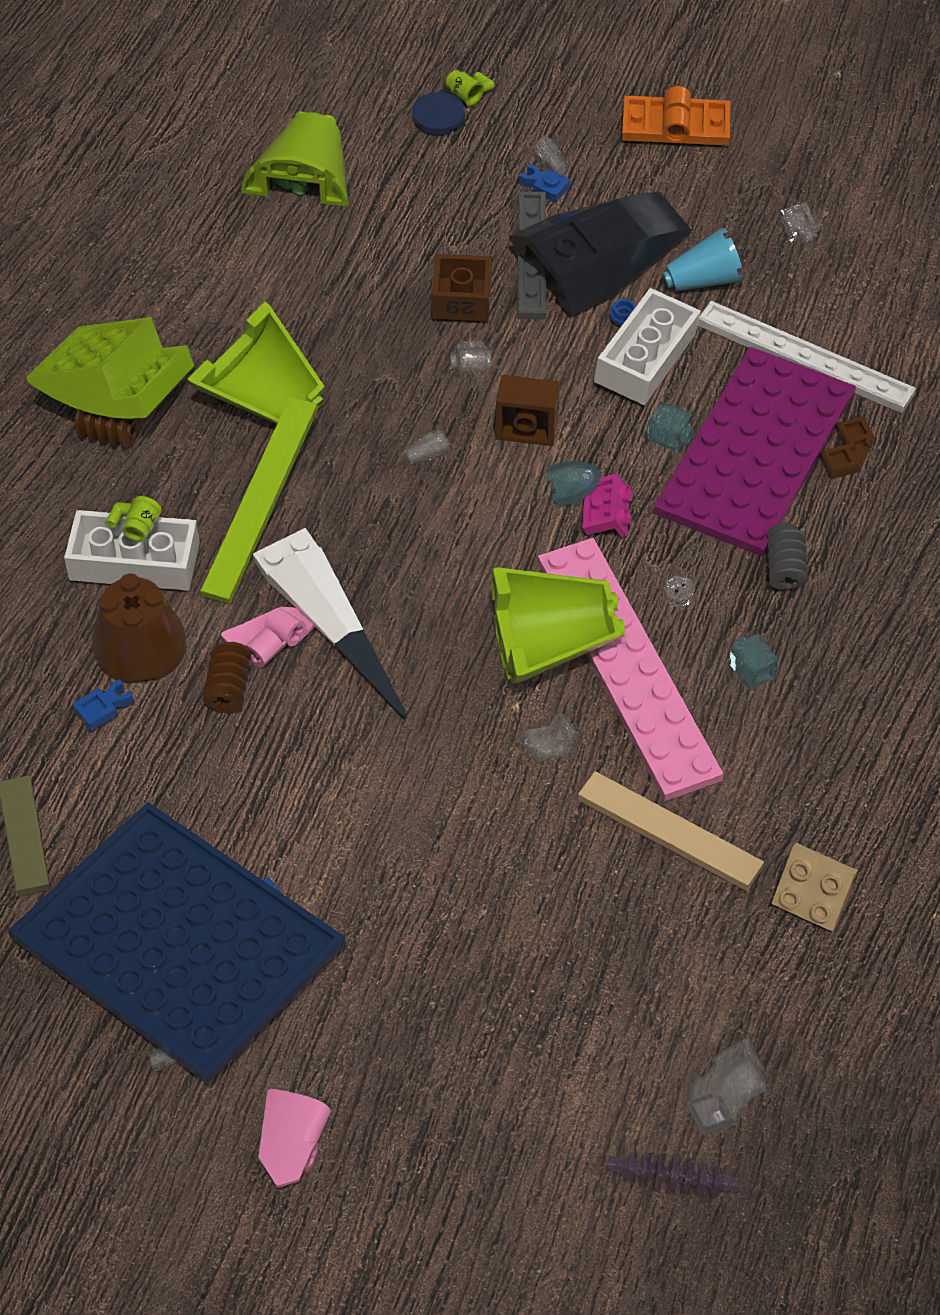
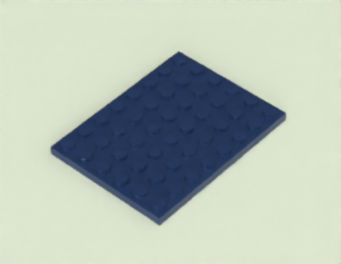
(177, 940)

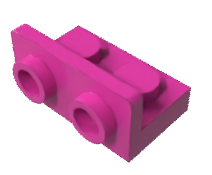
(608, 506)

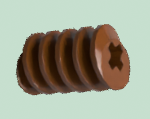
(107, 429)
(227, 677)

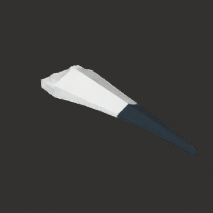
(307, 581)

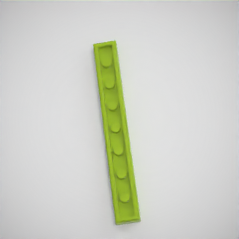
(259, 500)

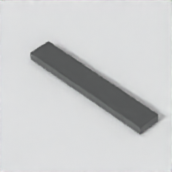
(530, 269)

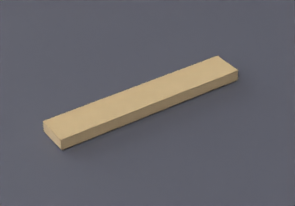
(671, 831)

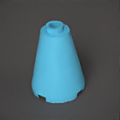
(705, 265)

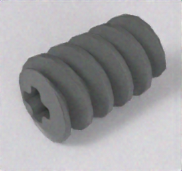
(787, 557)

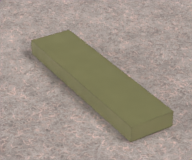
(24, 836)

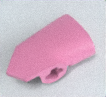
(270, 633)
(290, 1135)

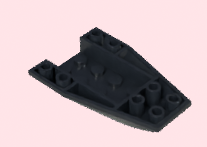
(602, 246)

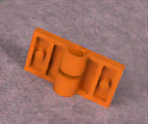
(676, 119)

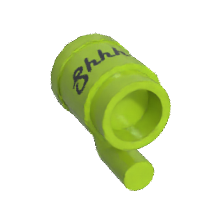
(468, 88)
(140, 517)

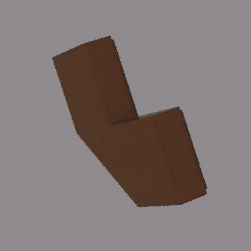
(849, 457)

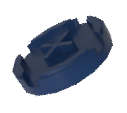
(438, 113)

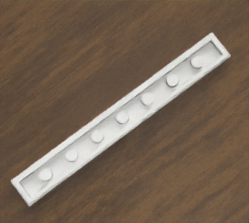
(766, 338)

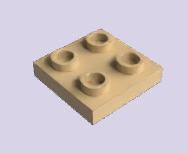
(814, 887)

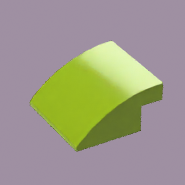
(112, 369)

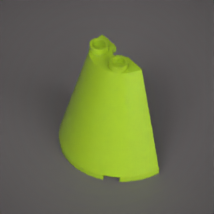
(306, 152)
(260, 370)
(550, 619)

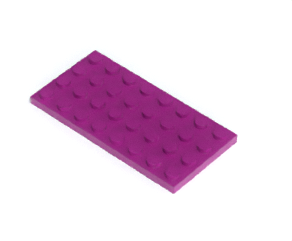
(755, 450)

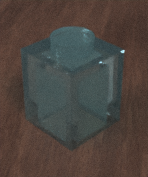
(670, 427)
(753, 661)

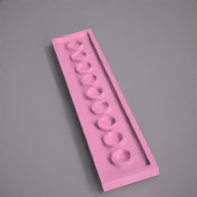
(641, 687)

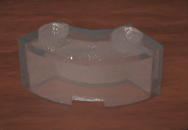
(726, 1087)

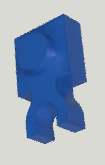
(549, 182)
(101, 707)

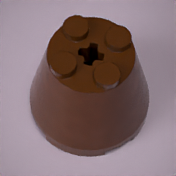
(137, 632)

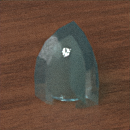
(573, 481)

